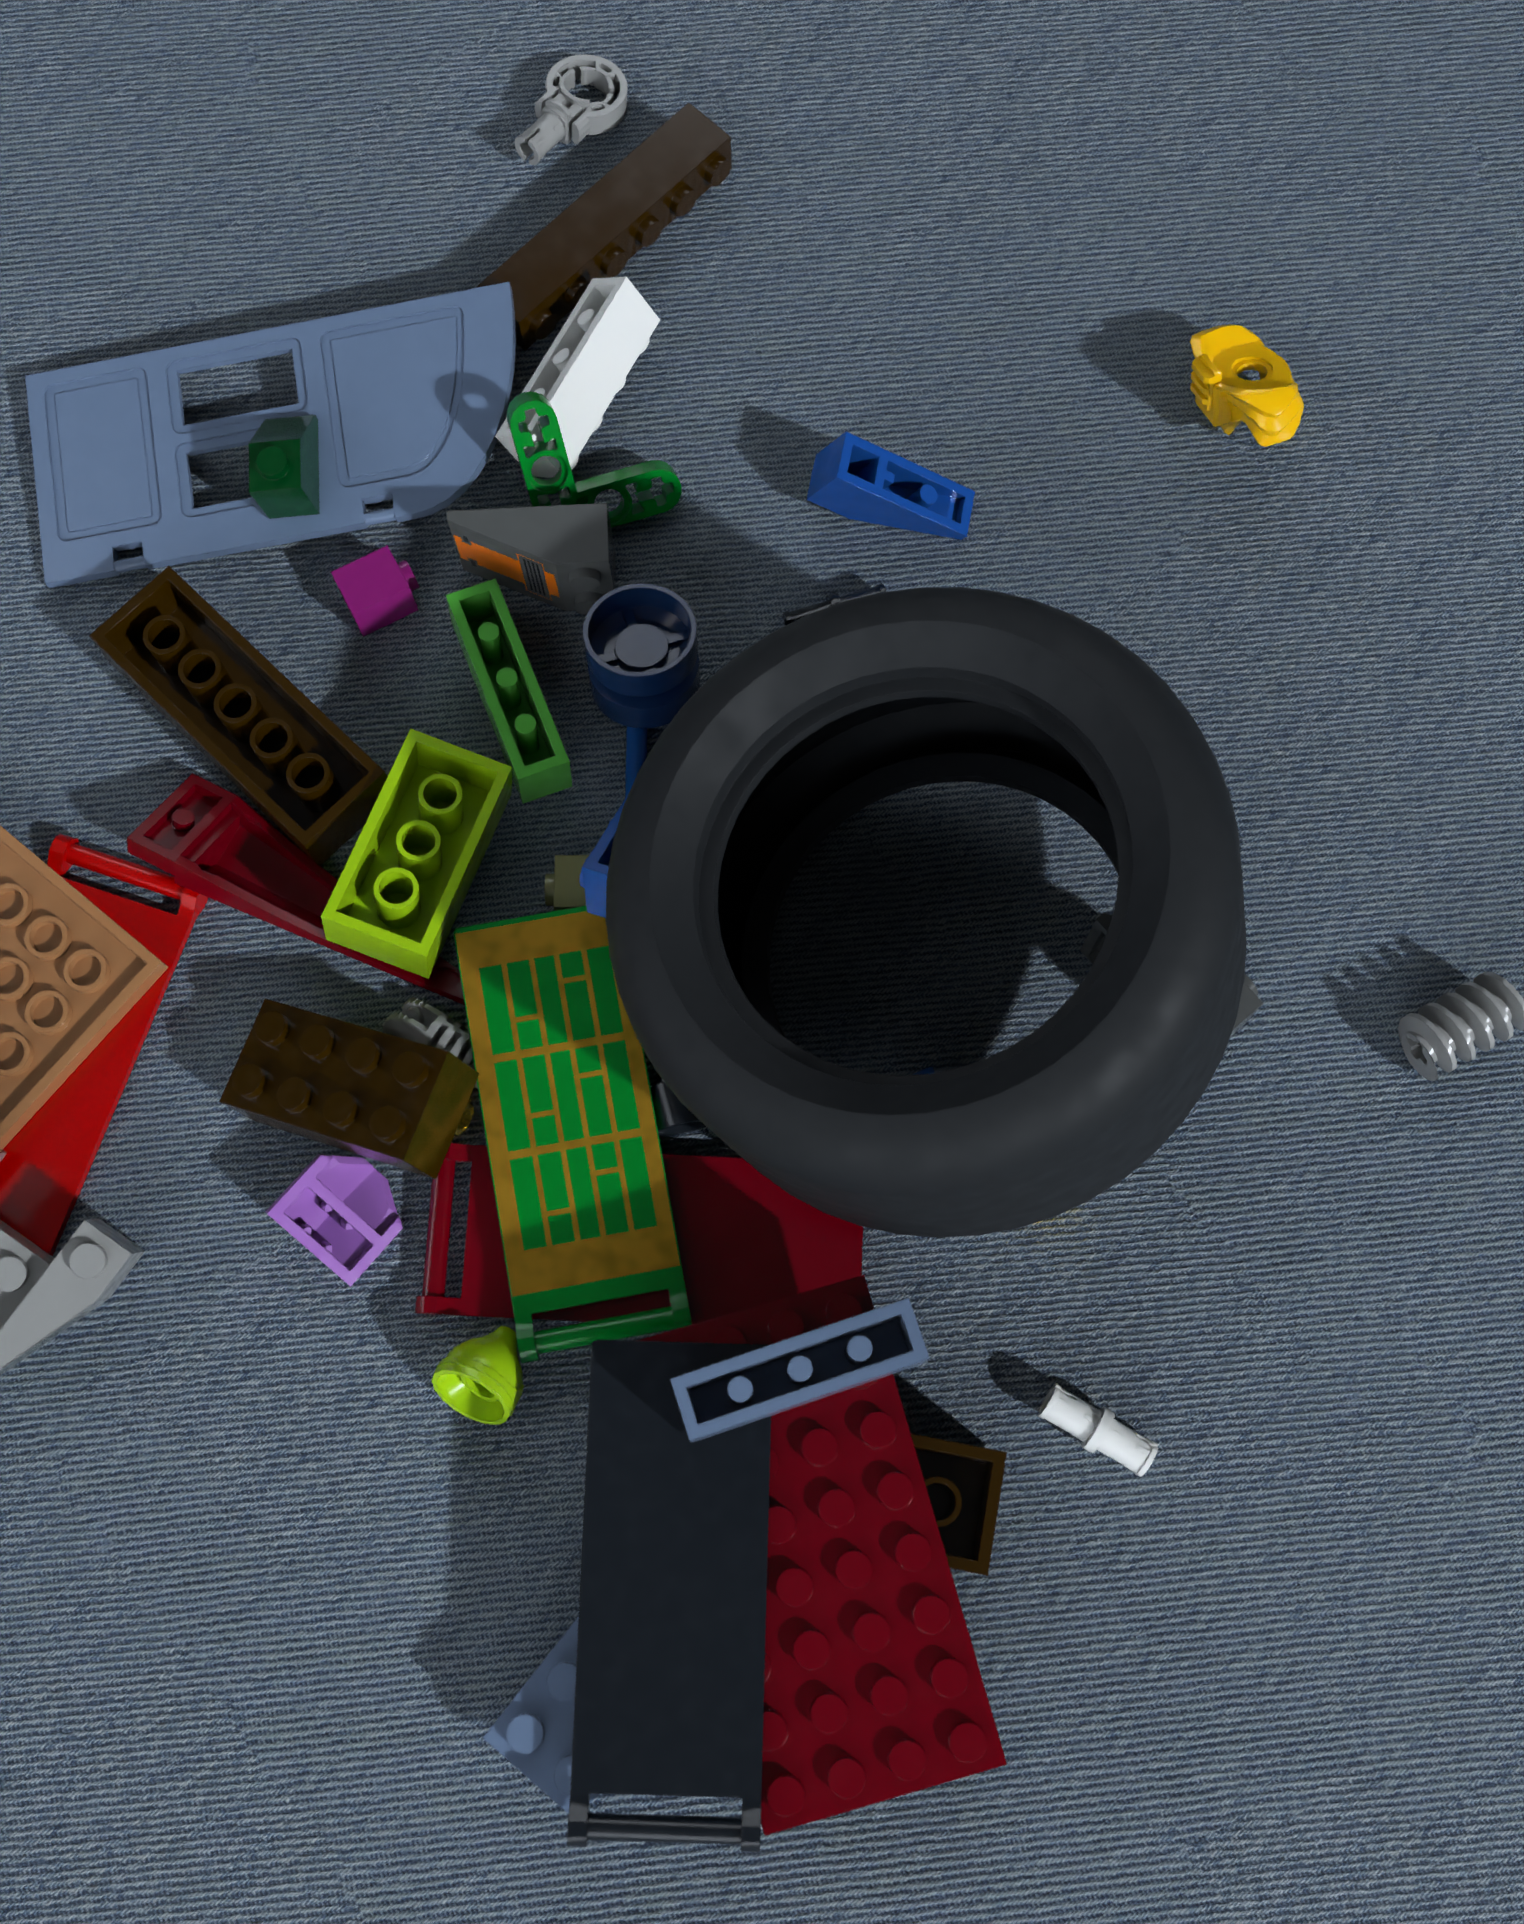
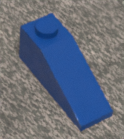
(887, 489)

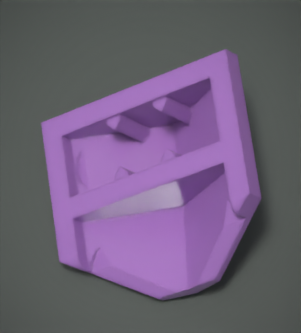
(339, 1213)

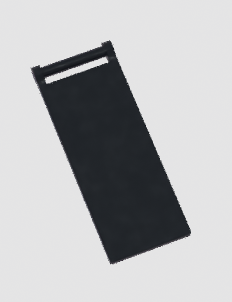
(669, 1603)

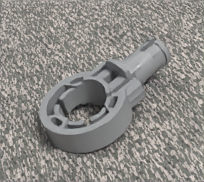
(565, 115)

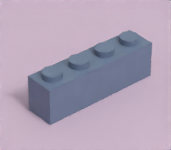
(799, 1370)

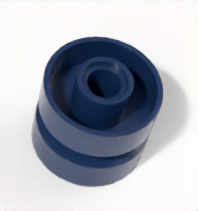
(641, 654)

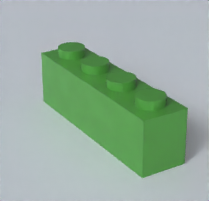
(509, 691)

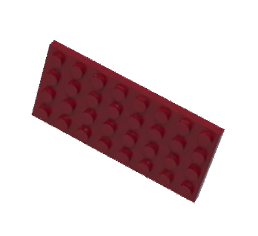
(863, 1621)

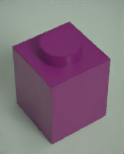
(377, 589)

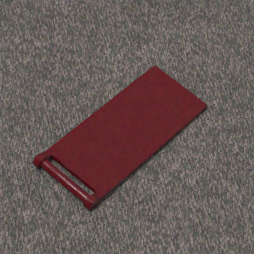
(734, 1232)

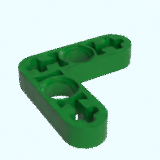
(584, 490)

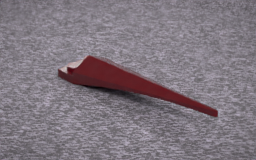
(239, 859)

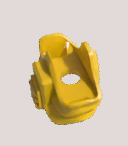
(1267, 405)

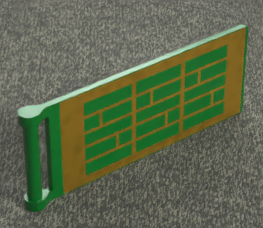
(568, 1129)

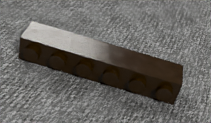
(613, 221)

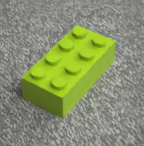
(418, 853)

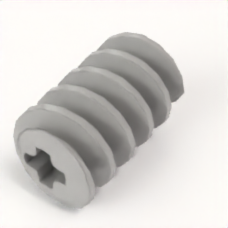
(1459, 1022)

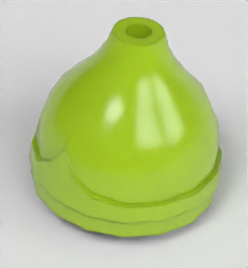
(482, 1377)

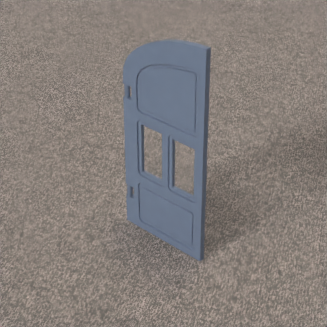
(400, 406)

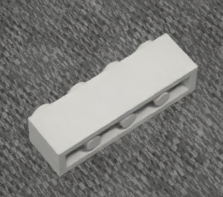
(587, 365)

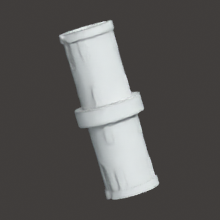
(1098, 1430)

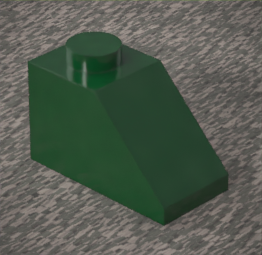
(285, 466)

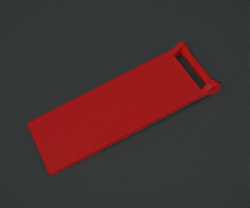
(59, 1143)

